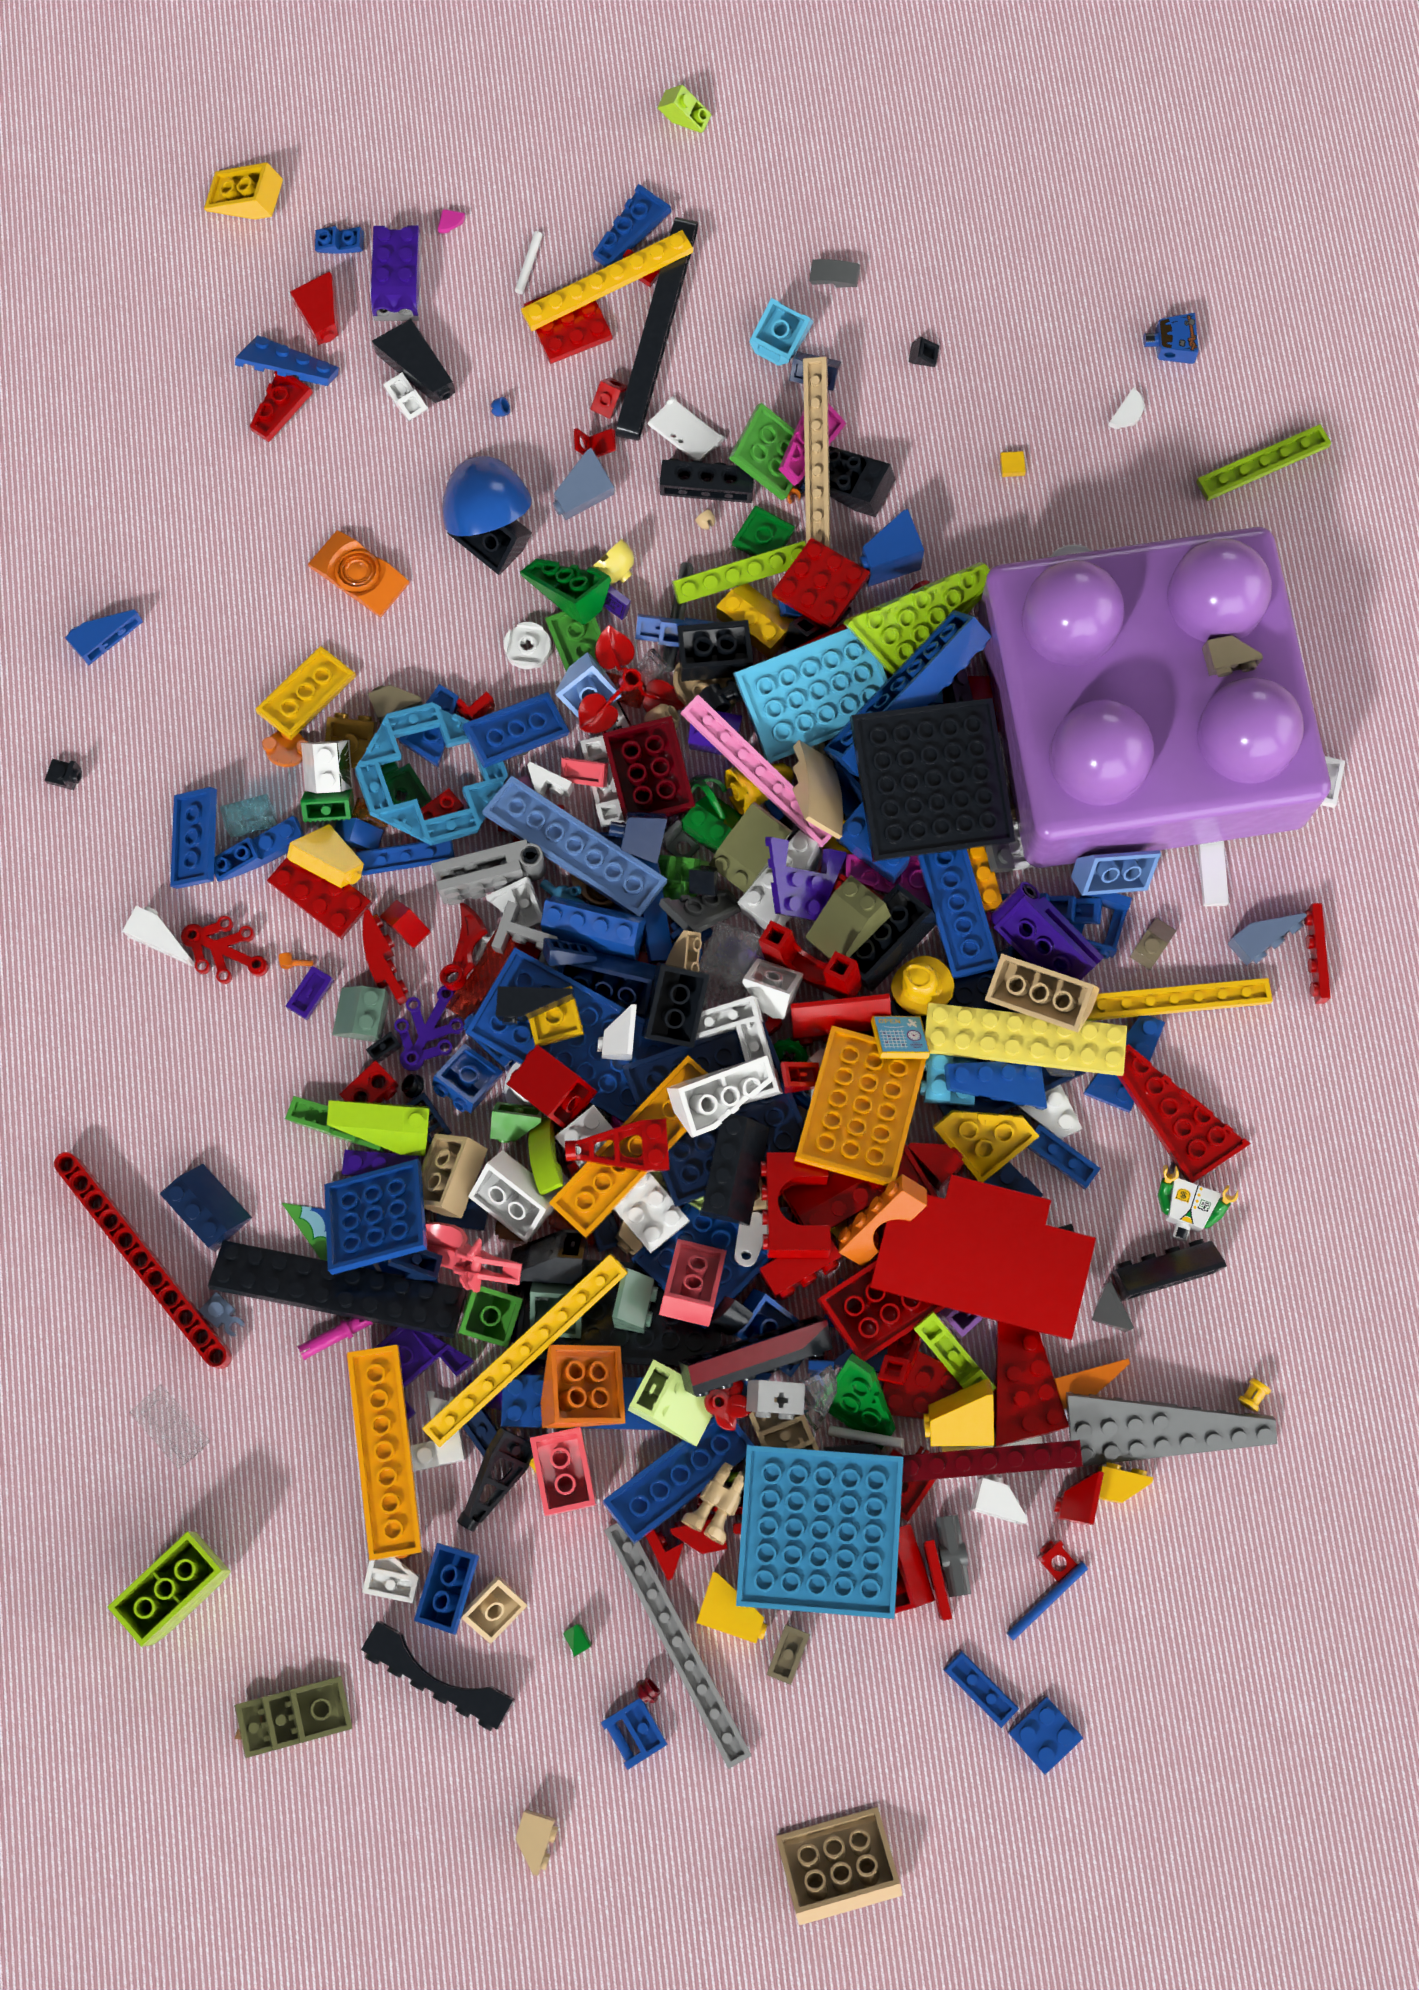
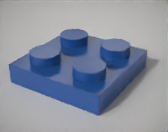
(1045, 1735)

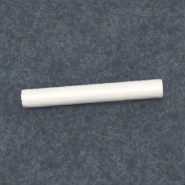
(528, 263)
(866, 1437)

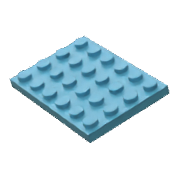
(808, 692)

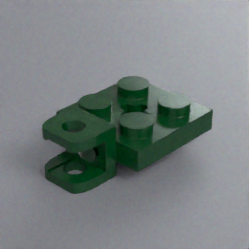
(406, 781)

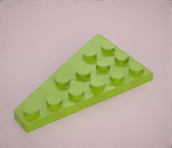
(904, 623)

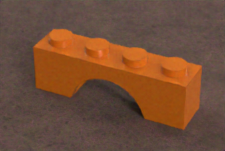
(900, 1200)

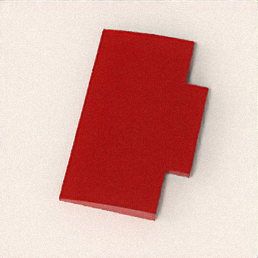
(988, 1257)

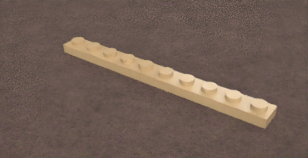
(816, 449)

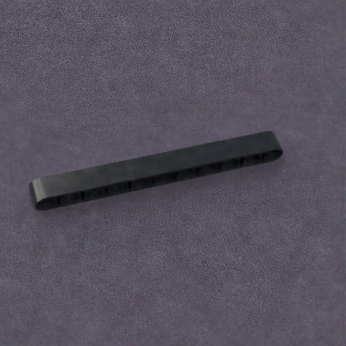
(654, 339)

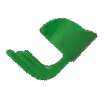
(700, 780)

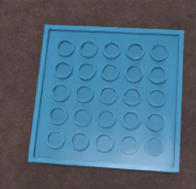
(820, 1531)

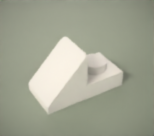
(546, 779)

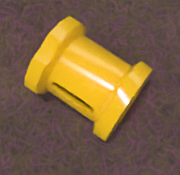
(1255, 1386)

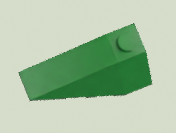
(572, 589)

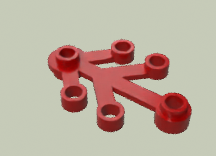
(220, 947)

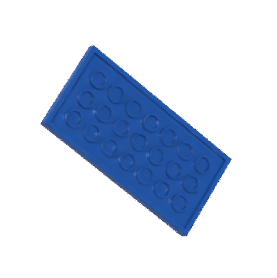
(575, 1053)

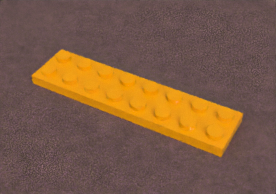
(600, 1188)
(384, 1453)

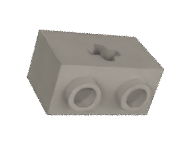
(762, 1394)

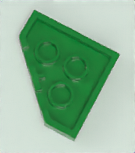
(861, 1400)

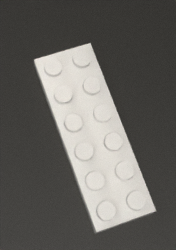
(647, 1207)

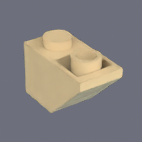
(533, 1839)

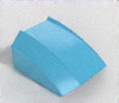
(779, 333)

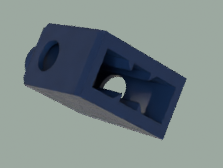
(641, 834)

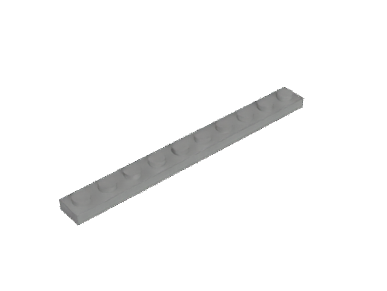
(679, 1647)

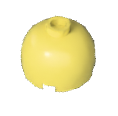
(617, 562)

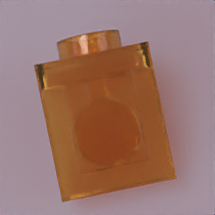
(361, 812)

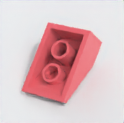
(693, 1282)
(563, 1471)

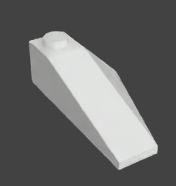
(711, 1098)

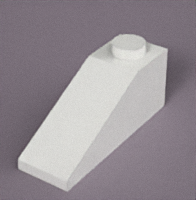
(151, 931)

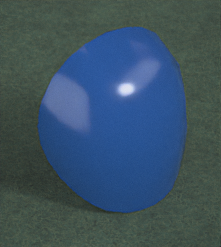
(483, 497)

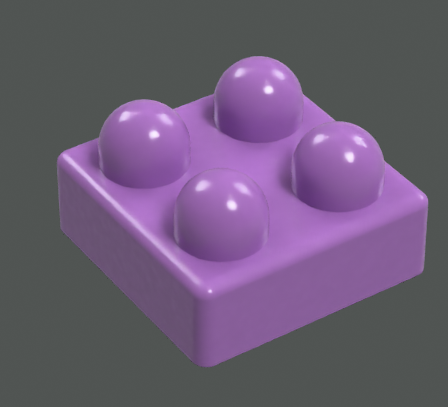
(1112, 708)

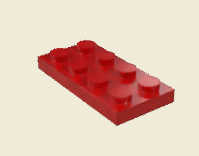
(328, 904)

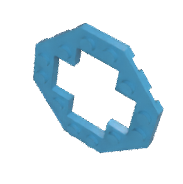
(408, 815)

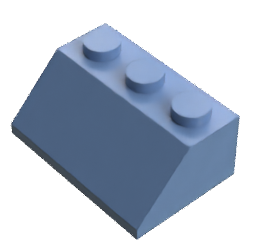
(1115, 872)

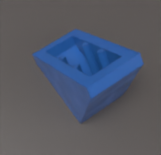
(359, 834)

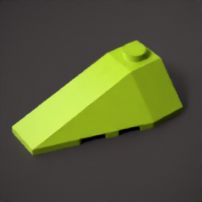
(386, 1125)

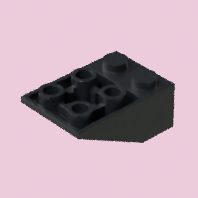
(859, 481)
(553, 1258)

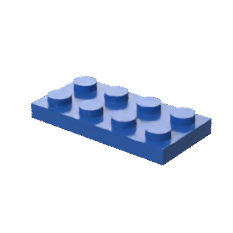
(515, 729)
(193, 838)

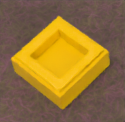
(1012, 464)

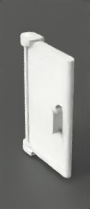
(690, 432)

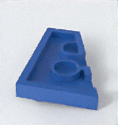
(430, 743)

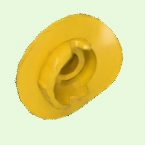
(920, 983)

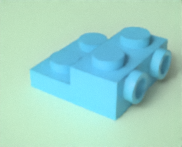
(934, 1085)

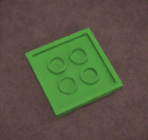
(763, 448)

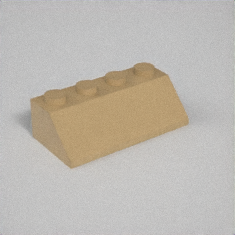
(1042, 993)

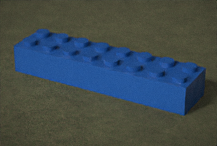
(919, 677)

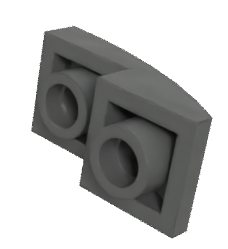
(834, 272)

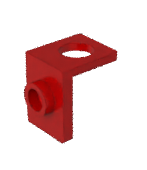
(607, 397)
(601, 443)
(1051, 1550)

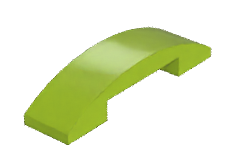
(542, 1156)
(950, 1351)

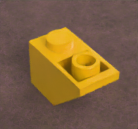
(1120, 1484)

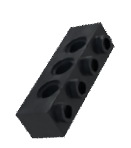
(697, 488)

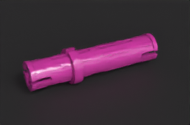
(332, 1336)

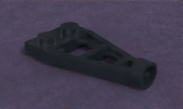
(504, 1446)

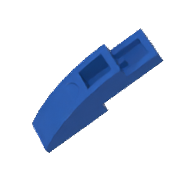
(662, 629)
(257, 851)

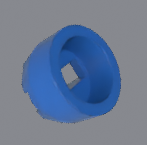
(500, 407)

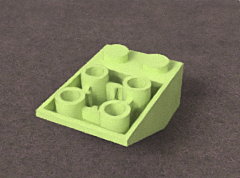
(667, 1404)

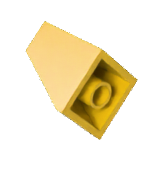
(962, 1418)

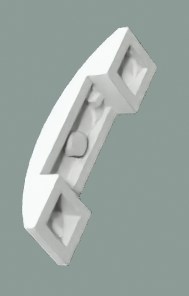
(605, 797)

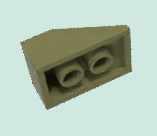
(744, 852)
(847, 919)

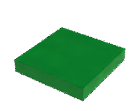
(762, 532)

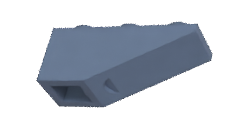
(1259, 936)

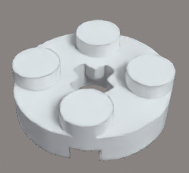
(519, 636)

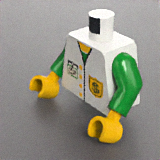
(1190, 1204)

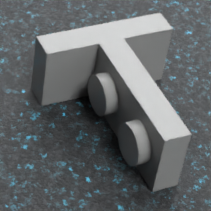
(519, 933)

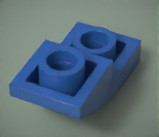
(334, 241)

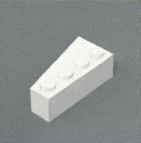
(758, 900)

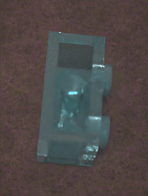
(248, 815)

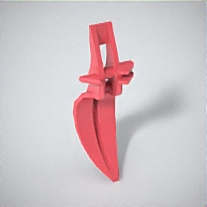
(466, 1259)

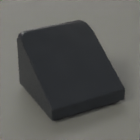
(923, 352)

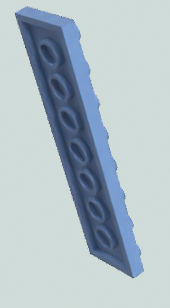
(575, 847)

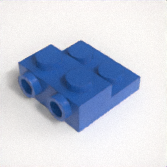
(466, 1079)

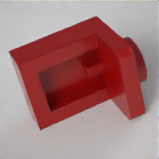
(480, 708)

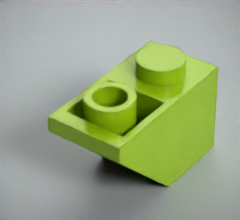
(684, 109)

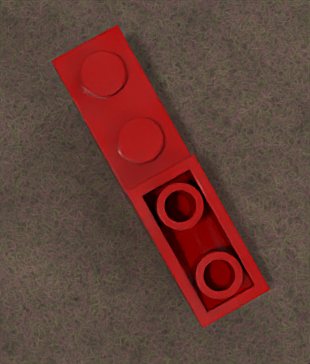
(377, 951)

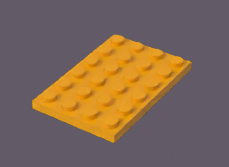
(859, 1109)

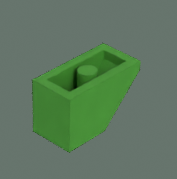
(513, 1121)

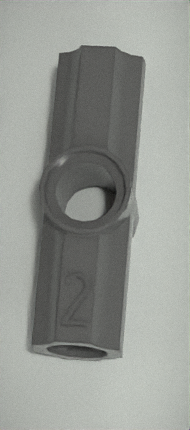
(953, 1556)

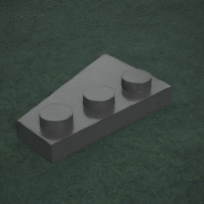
(701, 912)

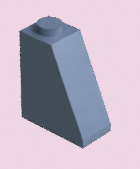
(583, 487)

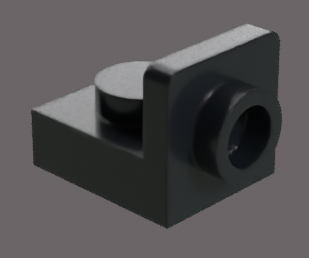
(63, 774)

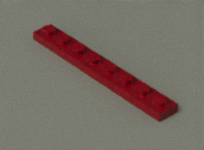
(992, 1461)

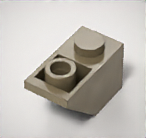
(1228, 655)

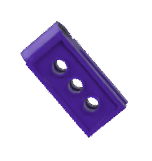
(1043, 933)

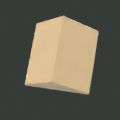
(493, 1609)

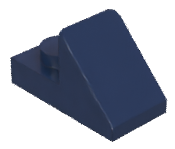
(418, 1265)

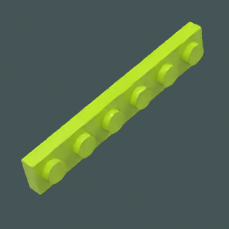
(1263, 462)
(736, 573)

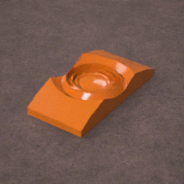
(359, 573)

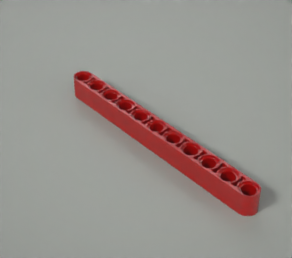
(150, 1268)

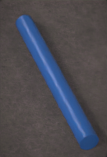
(1047, 1600)

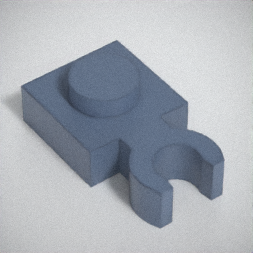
(219, 1312)

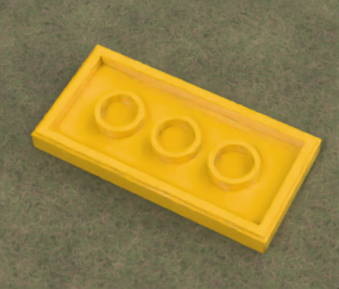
(305, 692)

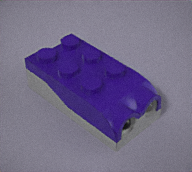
(396, 273)

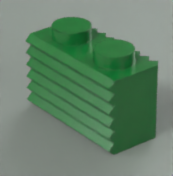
(327, 806)

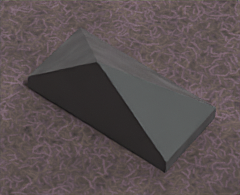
(1111, 1310)

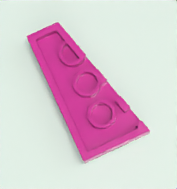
(794, 459)

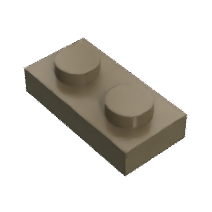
(788, 1654)

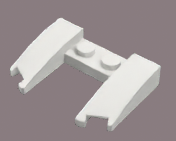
(746, 1018)
(428, 1454)

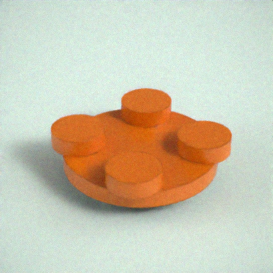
(283, 750)

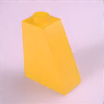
(326, 856)
(722, 1614)

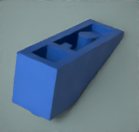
(99, 635)

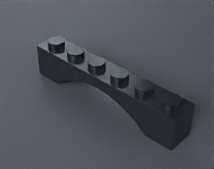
(390, 1648)

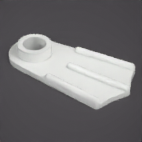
(750, 1240)

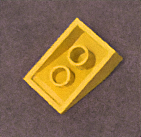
(244, 191)

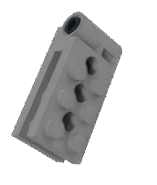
(487, 871)

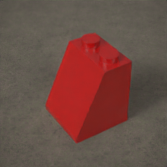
(551, 1087)

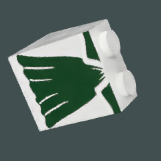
(327, 766)

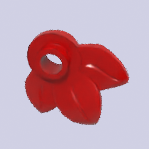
(732, 1405)

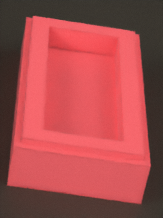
(584, 771)

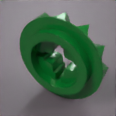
(790, 1046)

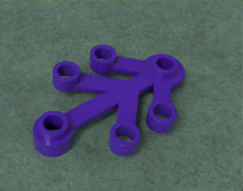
(426, 1032)

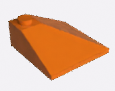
(582, 1387)

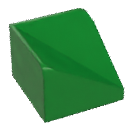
(577, 1639)

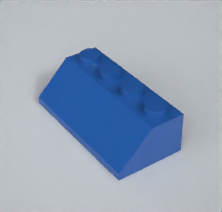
(592, 925)

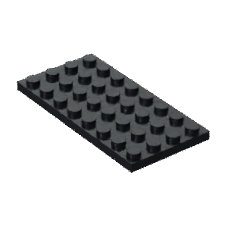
(664, 1341)

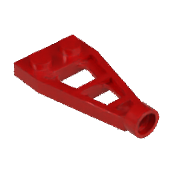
(654, 1147)

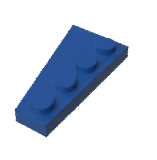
(286, 361)

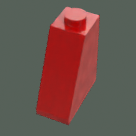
(318, 307)

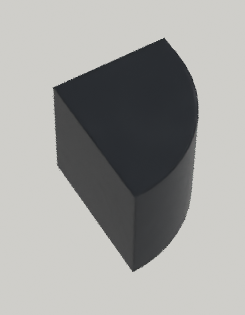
(703, 880)
(730, 1316)

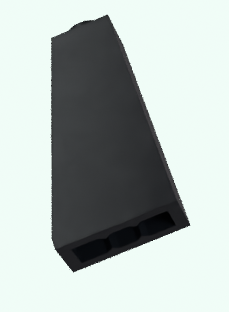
(410, 354)

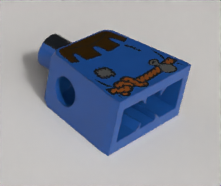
(1175, 339)

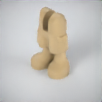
(720, 1496)

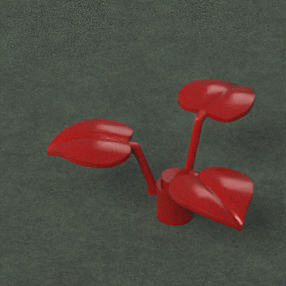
(612, 651)

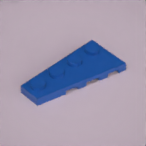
(637, 220)
(1143, 1038)
(998, 1081)

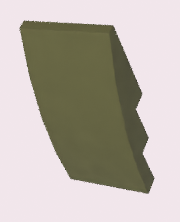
(293, 1717)

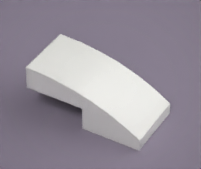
(405, 397)

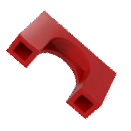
(837, 977)
(784, 1237)

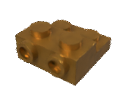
(357, 731)

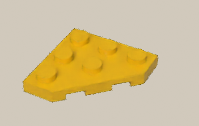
(985, 1139)

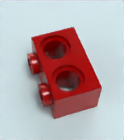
(365, 1085)

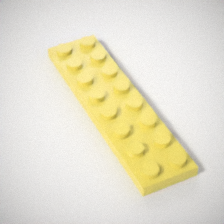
(1024, 1039)

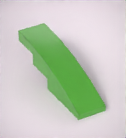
(315, 1117)

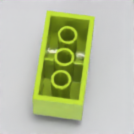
(169, 1589)

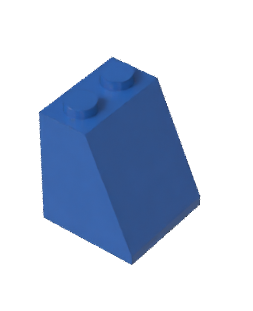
(893, 551)

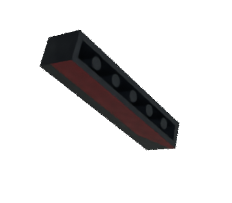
(755, 1355)

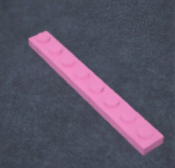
(751, 764)

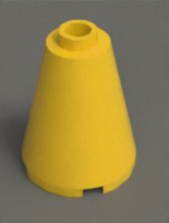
(745, 792)

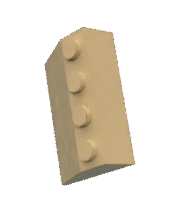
(838, 1866)

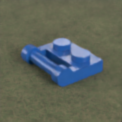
(642, 1729)

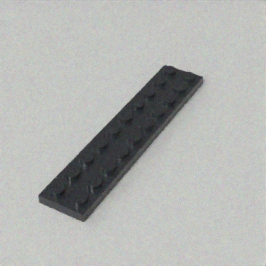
(352, 1293)

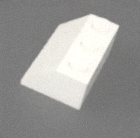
(512, 1196)

